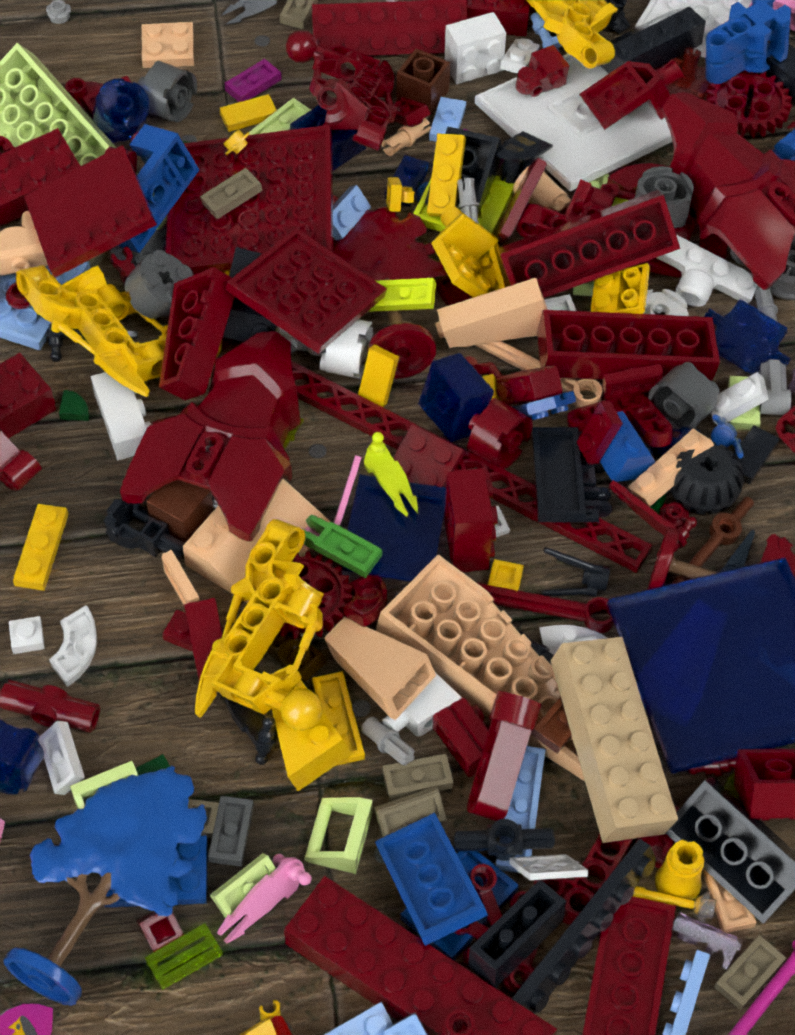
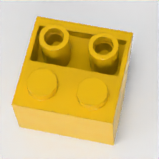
(622, 291)

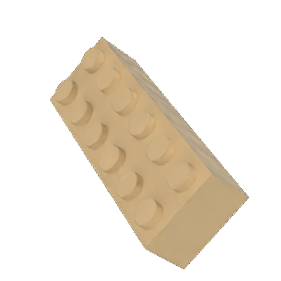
(613, 740)

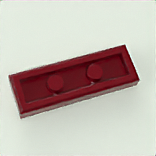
(203, 628)

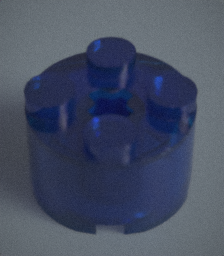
(120, 109)
(18, 757)

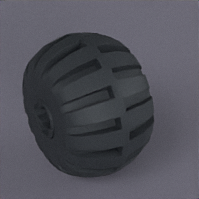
(708, 480)

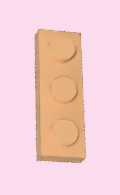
(661, 475)

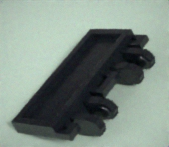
(564, 478)

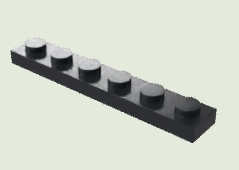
(579, 936)

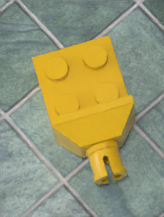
(460, 248)

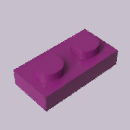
(253, 81)

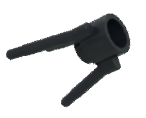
(594, 576)

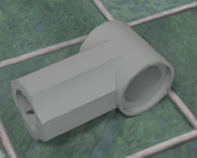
(776, 385)

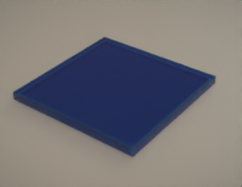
(715, 661)

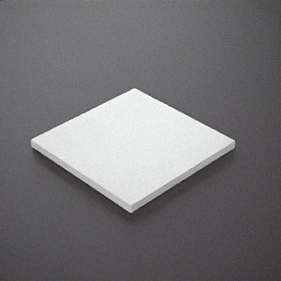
(564, 120)

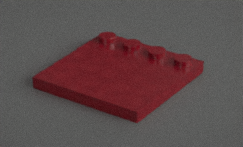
(89, 211)
(306, 290)

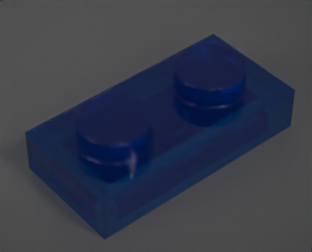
(411, 173)

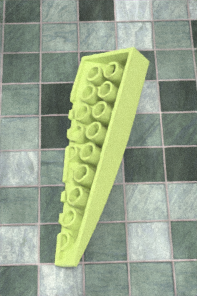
(37, 104)

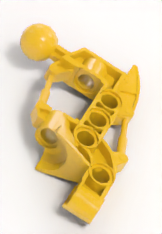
(578, 27)
(96, 311)
(274, 598)

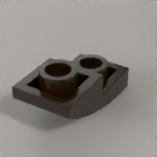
(286, 649)

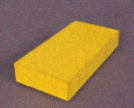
(247, 112)
(378, 375)

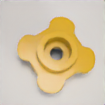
(236, 142)

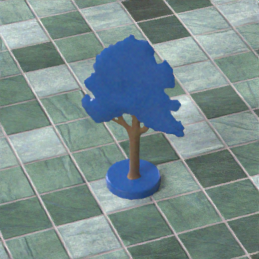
(131, 841)

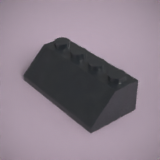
(659, 39)
(737, 849)

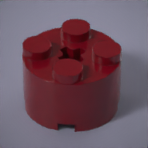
(499, 433)

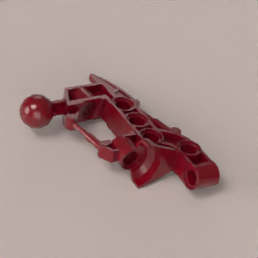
(356, 102)
(587, 201)

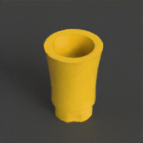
(681, 871)

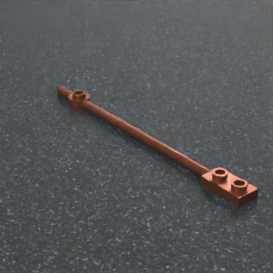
(554, 727)

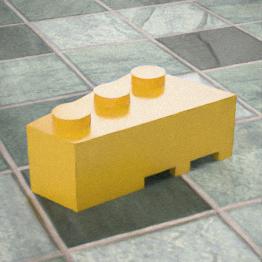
(310, 751)

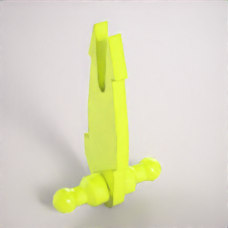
(389, 473)

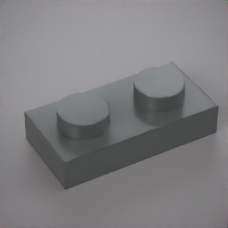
(231, 831)

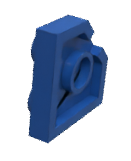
(540, 408)

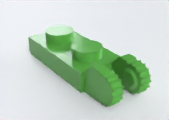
(342, 546)

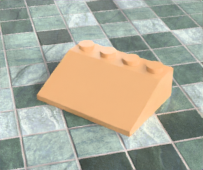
(223, 556)

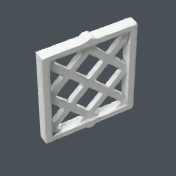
(546, 865)

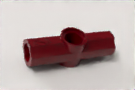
(49, 705)

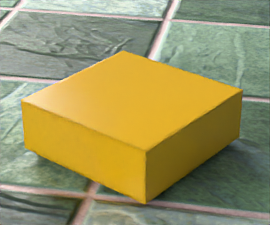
(505, 574)

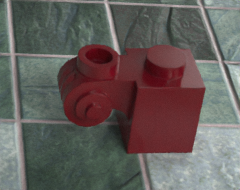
(545, 72)

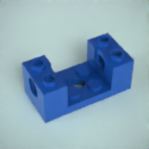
(166, 172)

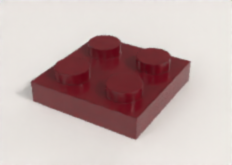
(427, 457)

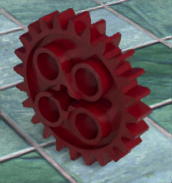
(768, 106)
(329, 582)

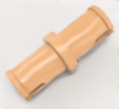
(405, 137)

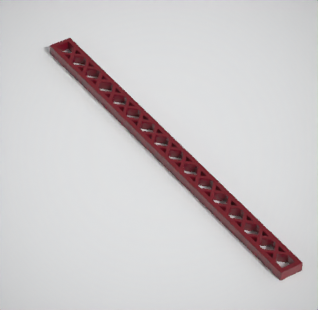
(507, 496)

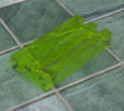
(189, 967)

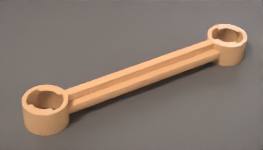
(525, 362)

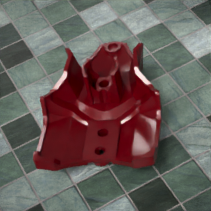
(734, 185)
(247, 421)

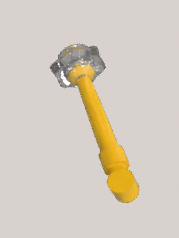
(703, 905)

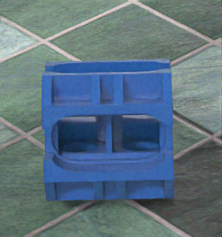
(743, 40)

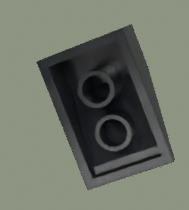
(479, 161)
(243, 320)

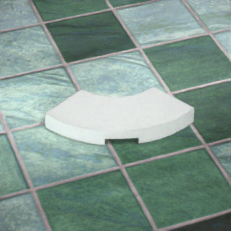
(77, 647)

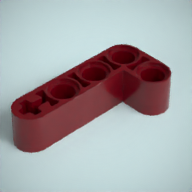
(16, 465)
(599, 865)

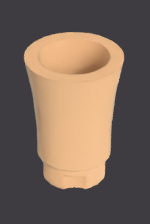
(546, 193)

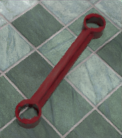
(553, 606)

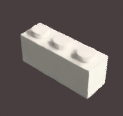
(120, 414)

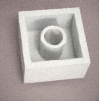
(475, 47)

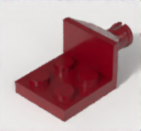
(630, 88)

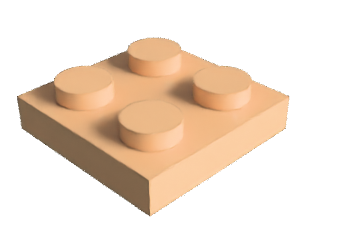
(168, 43)

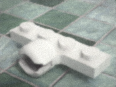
(706, 271)

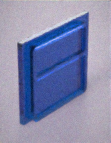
(405, 541)

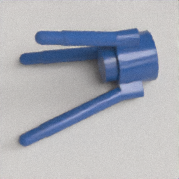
(726, 435)

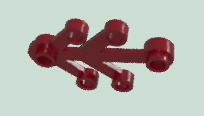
(477, 929)

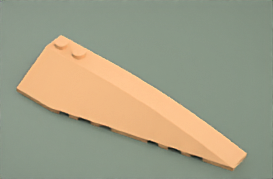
(473, 645)

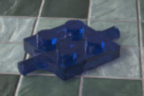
(748, 337)

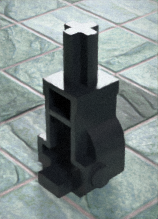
(152, 538)

